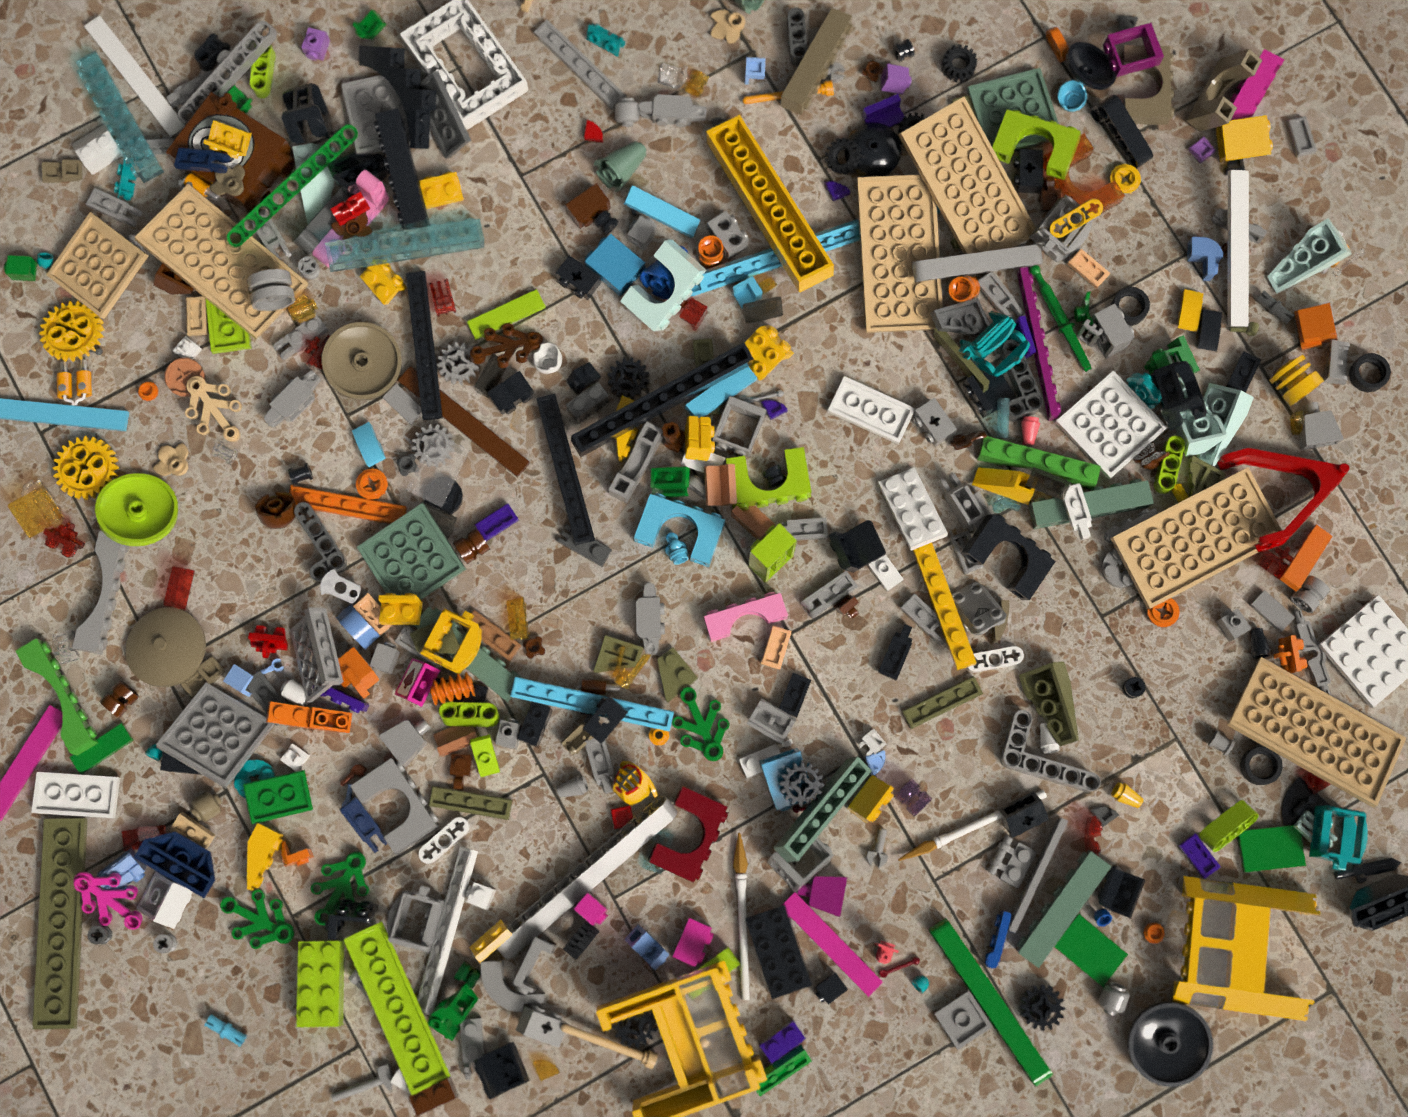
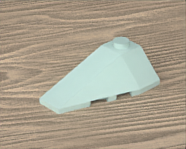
(319, 190)
(1315, 252)
(1232, 408)
(1201, 433)

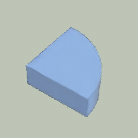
(875, 762)

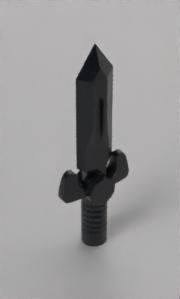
(1368, 869)

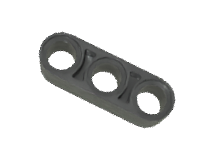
(796, 28)

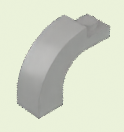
(497, 988)

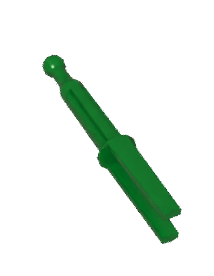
(1060, 317)

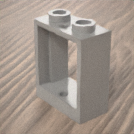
(745, 409)
(790, 876)

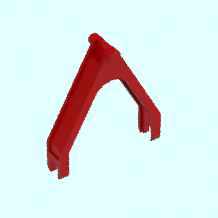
(1321, 475)

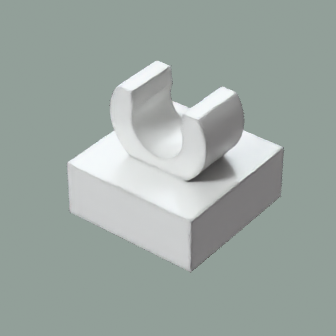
(187, 349)
(874, 742)
(295, 757)

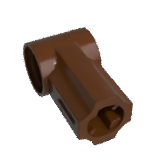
(673, 437)

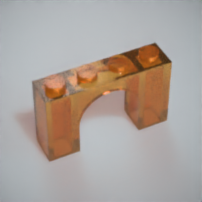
(1109, 195)

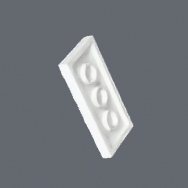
(871, 410)
(912, 509)
(75, 795)

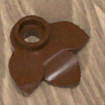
(961, 441)

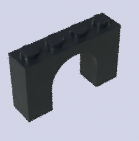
(1034, 561)

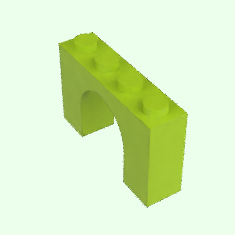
(1017, 126)
(795, 487)

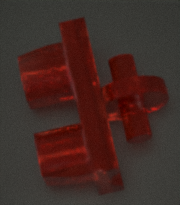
(315, 360)
(65, 535)
(1268, 558)

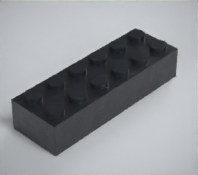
(401, 166)

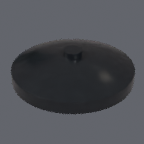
(1170, 1044)

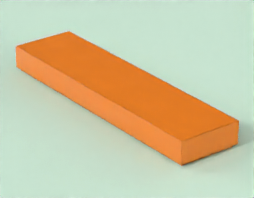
(1306, 558)

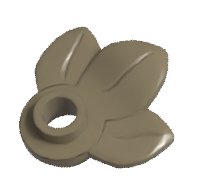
(229, 182)

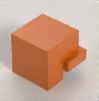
(1315, 326)
(357, 672)

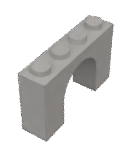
(420, 820)

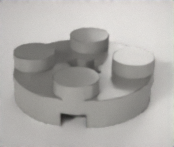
(1112, 573)

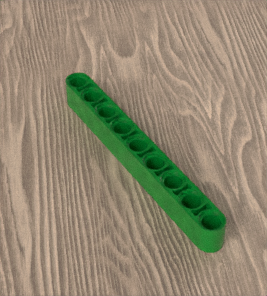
(298, 179)
(990, 1002)

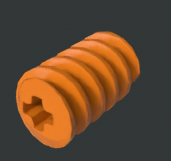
(452, 688)

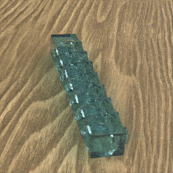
(119, 117)
(398, 252)

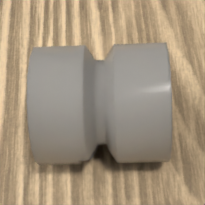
(1308, 596)

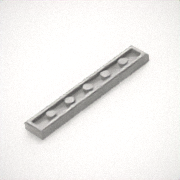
(579, 64)
(1037, 874)

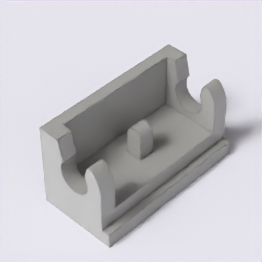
(1336, 362)
(771, 721)

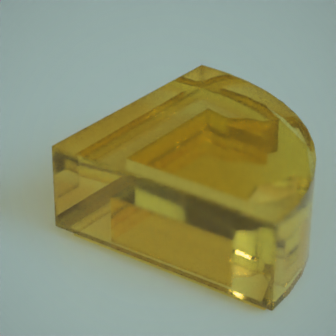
(767, 285)
(1296, 422)
(545, 1069)

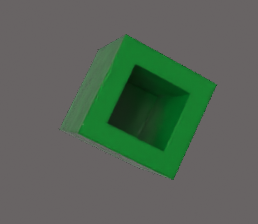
(21, 268)

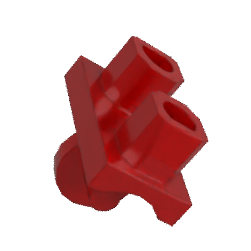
(350, 208)
(266, 642)

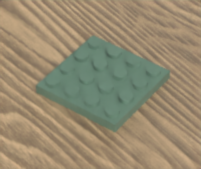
(1018, 92)
(412, 555)

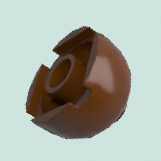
(277, 510)

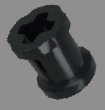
(300, 474)

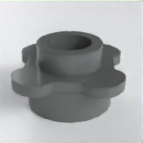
(410, 459)

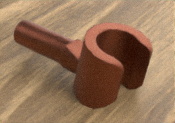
(358, 770)

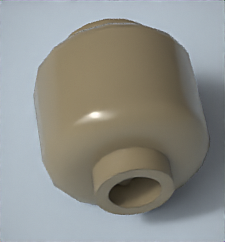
(206, 806)

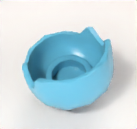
(1072, 96)

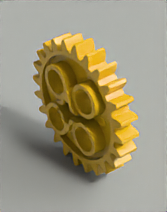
(63, 345)
(70, 459)

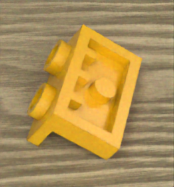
(441, 189)
(400, 609)

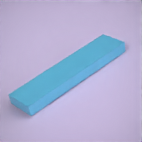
(661, 211)
(720, 393)

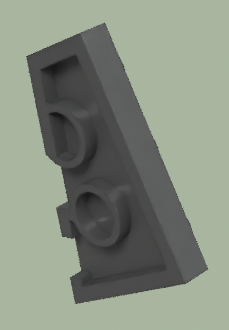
(963, 317)

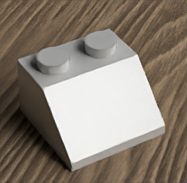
(97, 149)
(164, 900)

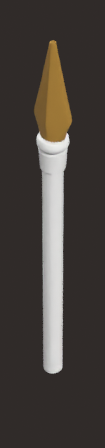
(929, 846)
(740, 865)

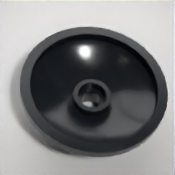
(1090, 66)
(878, 160)

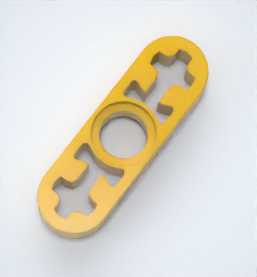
(1086, 205)

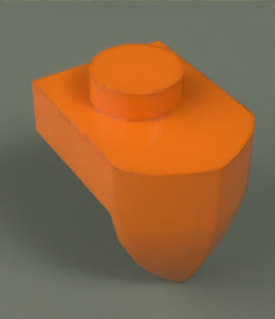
(299, 858)

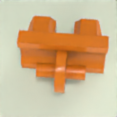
(1289, 654)

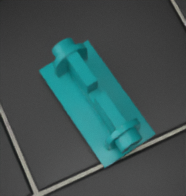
(600, 37)
(123, 187)

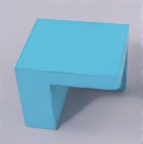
(747, 291)

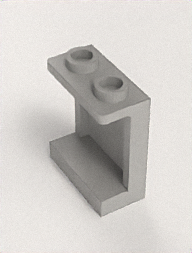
(521, 979)

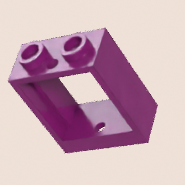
(1150, 42)

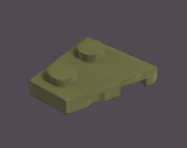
(1202, 475)
(420, 636)
(610, 652)
(674, 674)

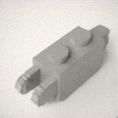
(672, 110)
(293, 399)
(962, 503)
(649, 619)

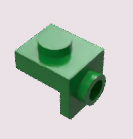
(369, 26)
(240, 99)

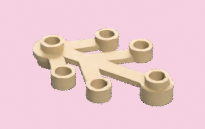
(211, 406)

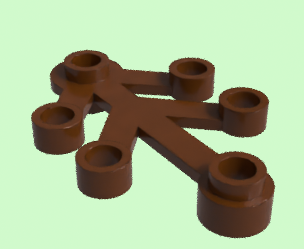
(529, 340)

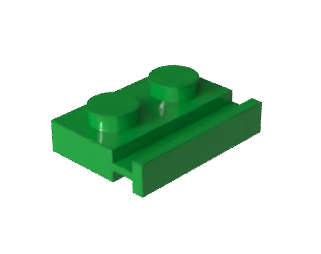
(670, 481)

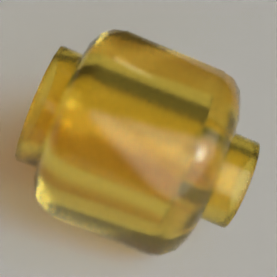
(303, 309)

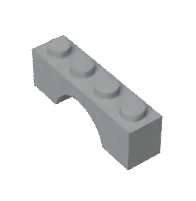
(637, 463)

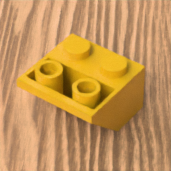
(870, 798)

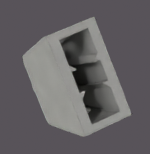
(1319, 428)
(405, 740)

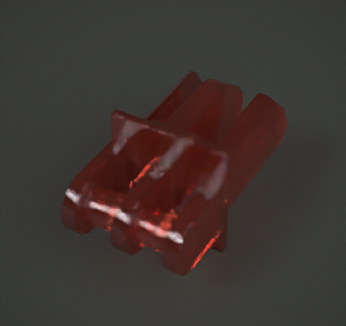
(442, 299)

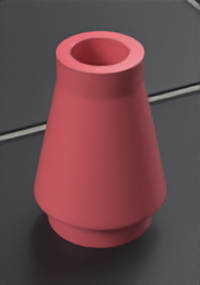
(1029, 428)

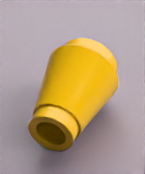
(1126, 795)

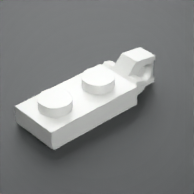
(1078, 511)

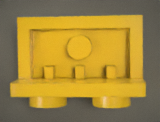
(229, 139)
(383, 282)
(490, 941)

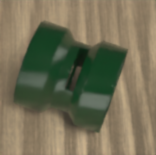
(463, 973)

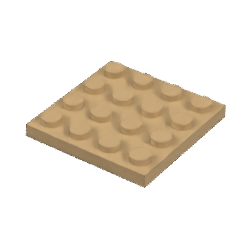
(97, 265)

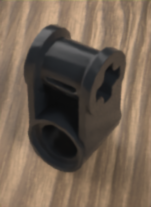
(210, 49)

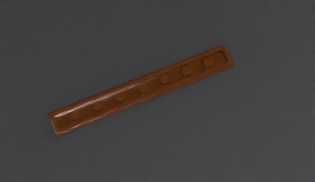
(471, 428)

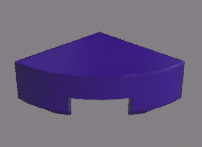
(837, 190)
(774, 408)

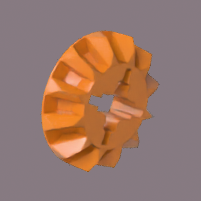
(363, 481)
(1167, 620)

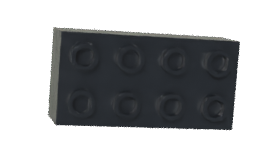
(779, 952)

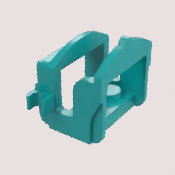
(990, 339)
(1353, 837)

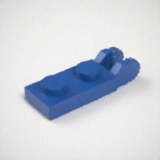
(997, 941)

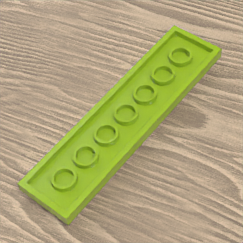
(396, 1008)

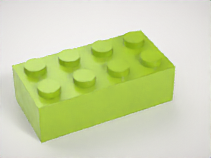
(772, 552)
(320, 984)

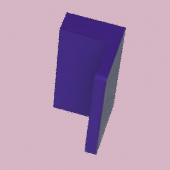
(884, 112)

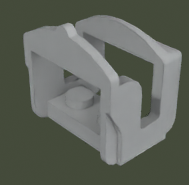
(1049, 243)
(398, 915)

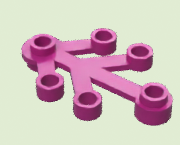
(106, 897)

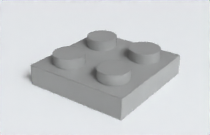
(963, 1020)

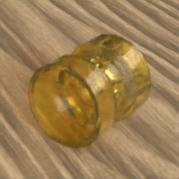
(697, 82)

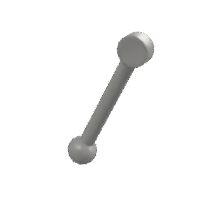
(779, 393)

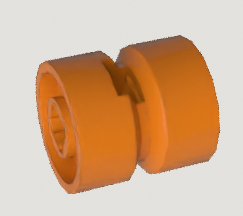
(710, 251)
(964, 288)

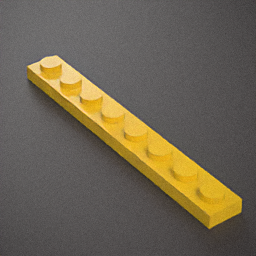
(944, 606)

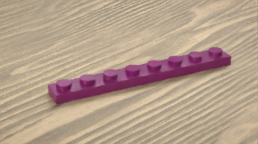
(1044, 370)

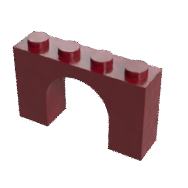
(710, 816)

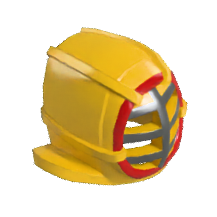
(632, 784)

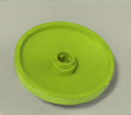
(136, 509)

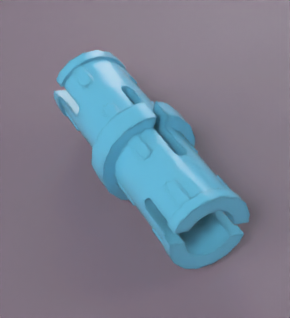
(225, 1030)

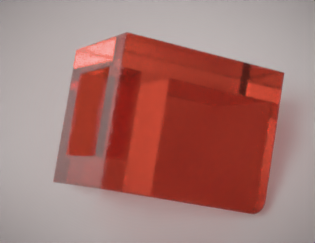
(694, 313)

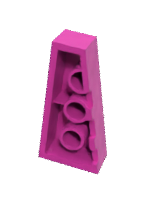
(1254, 88)

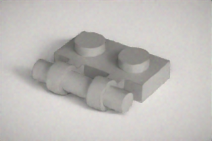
(1017, 865)

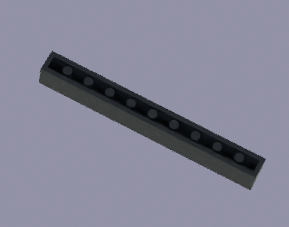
(661, 399)

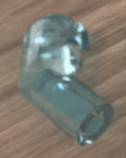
(1004, 503)

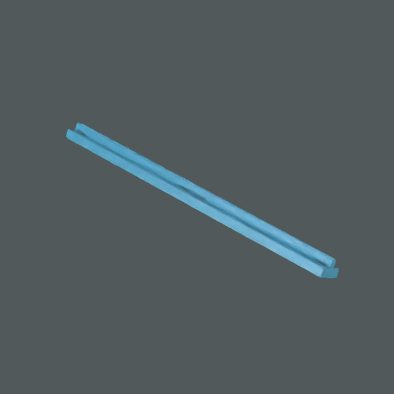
(767, 259)

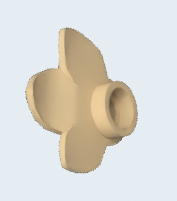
(725, 26)
(170, 459)

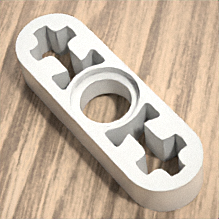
(1009, 662)
(452, 825)

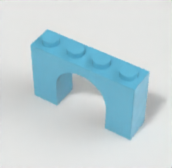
(660, 510)

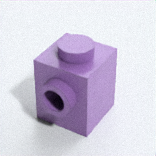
(315, 44)
(895, 79)

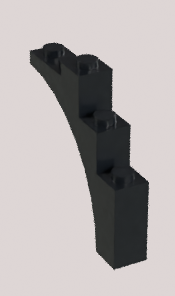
(406, 83)

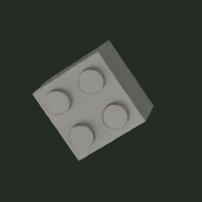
(1116, 332)

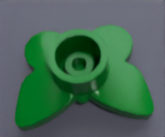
(1081, 313)

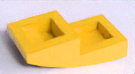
(1190, 310)

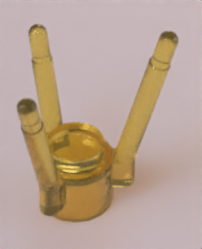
(626, 677)

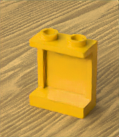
(1244, 138)

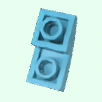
(368, 444)

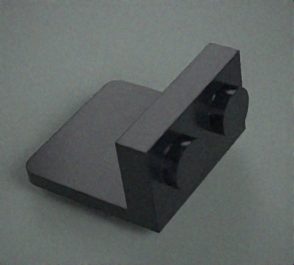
(986, 402)
(857, 546)
(1120, 891)
(348, 911)
(501, 1070)

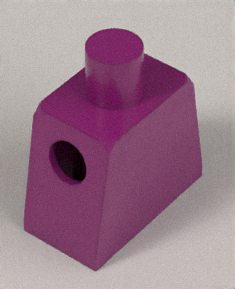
(825, 894)

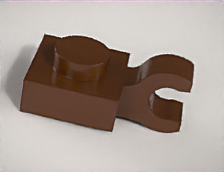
(1050, 195)
(460, 767)

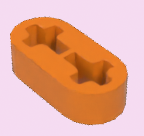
(1057, 43)

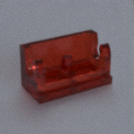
(178, 588)

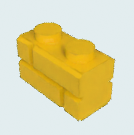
(698, 438)

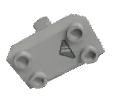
(978, 609)

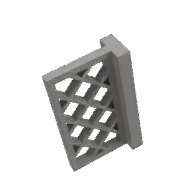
(324, 655)

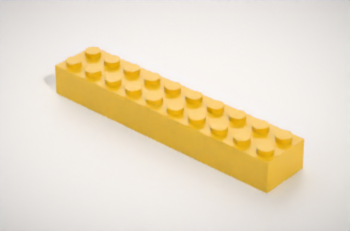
(770, 203)

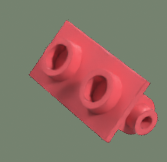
(885, 952)

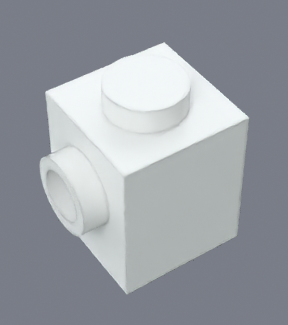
(480, 895)

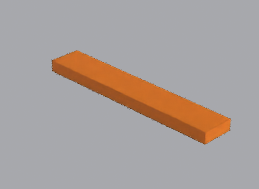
(348, 505)

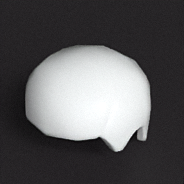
(547, 358)

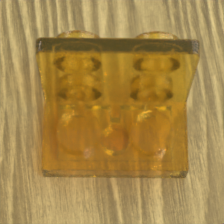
(36, 512)

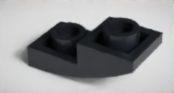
(1209, 330)

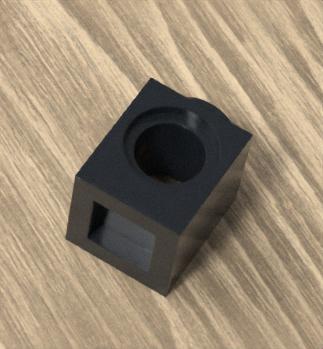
(830, 988)

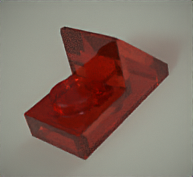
(134, 837)

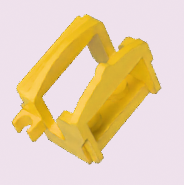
(468, 648)

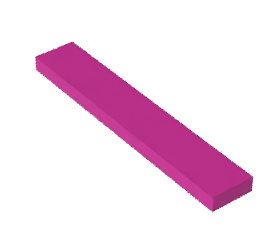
(29, 757)
(832, 945)

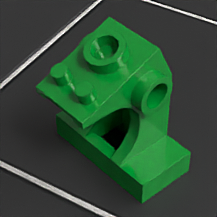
(1178, 350)
(448, 1015)

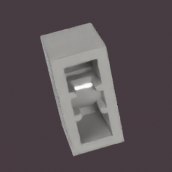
(933, 412)
(531, 1025)

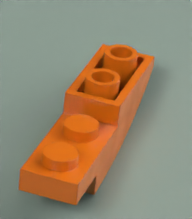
(309, 717)

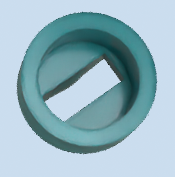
(45, 259)
(154, 752)
(920, 983)

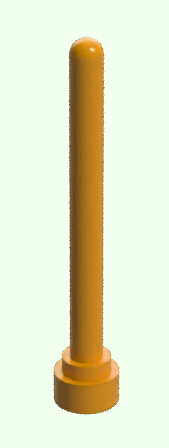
(825, 89)

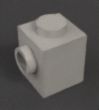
(642, 232)
(1233, 624)
(385, 657)
(508, 733)

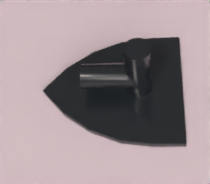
(1299, 799)

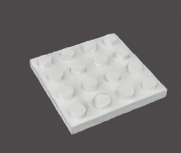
(1111, 424)
(1370, 651)

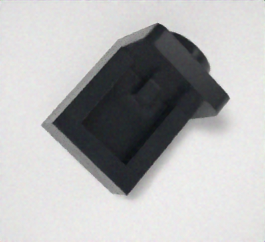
(583, 377)

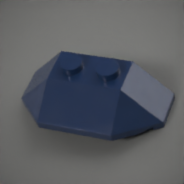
(179, 861)

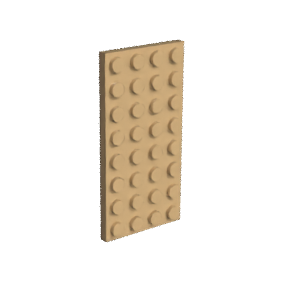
(967, 180)
(897, 229)
(192, 243)
(1196, 538)
(1317, 732)

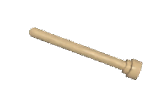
(646, 1058)

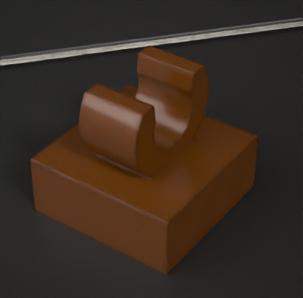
(846, 606)

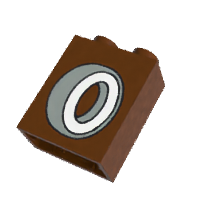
(265, 159)

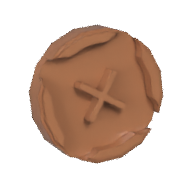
(180, 372)

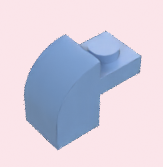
(1206, 251)
(357, 626)
(647, 947)

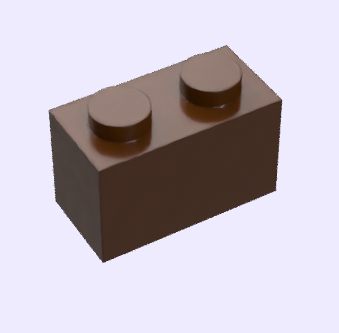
(588, 206)
(434, 1096)

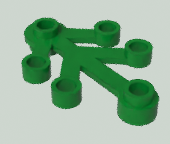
(702, 728)
(342, 883)
(260, 921)

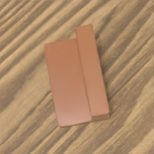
(720, 485)
(752, 521)
(454, 739)

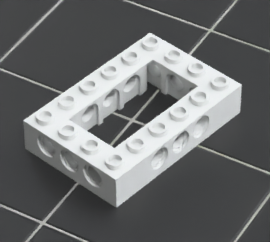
(441, 24)

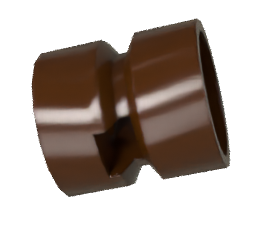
(471, 546)
(114, 704)

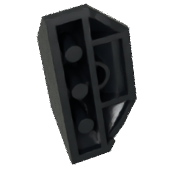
(349, 167)
(1380, 903)

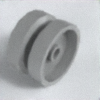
(271, 290)

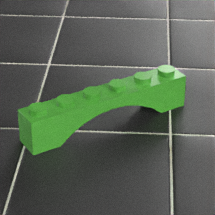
(1011, 454)
(75, 730)

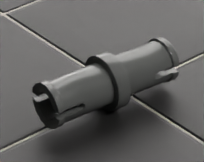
(1275, 307)

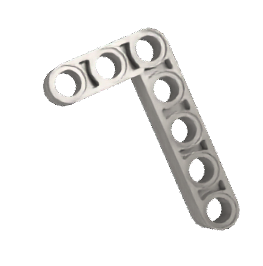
(1040, 762)

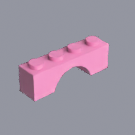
(769, 608)

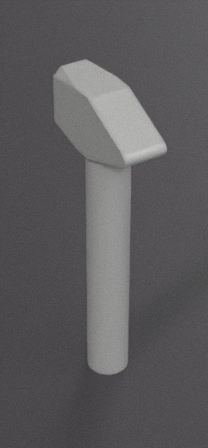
(385, 1076)

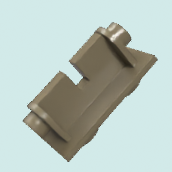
(576, 739)

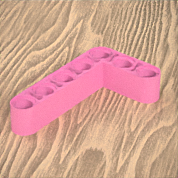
(375, 196)

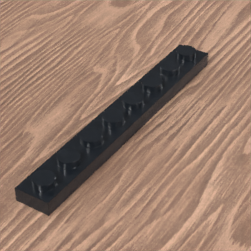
(424, 346)
(565, 469)

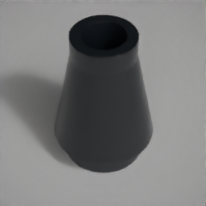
(1259, 644)

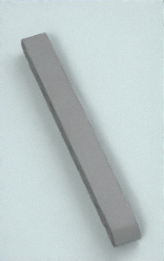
(587, 875)

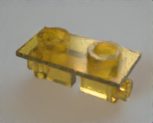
(517, 619)

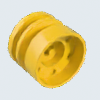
(1296, 380)

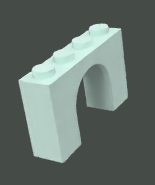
(686, 274)

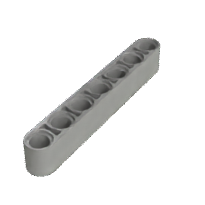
(230, 63)
(977, 263)

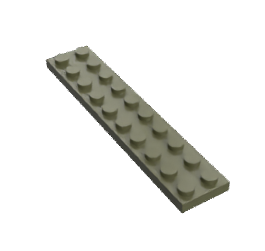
(59, 924)

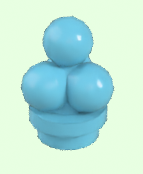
(676, 550)

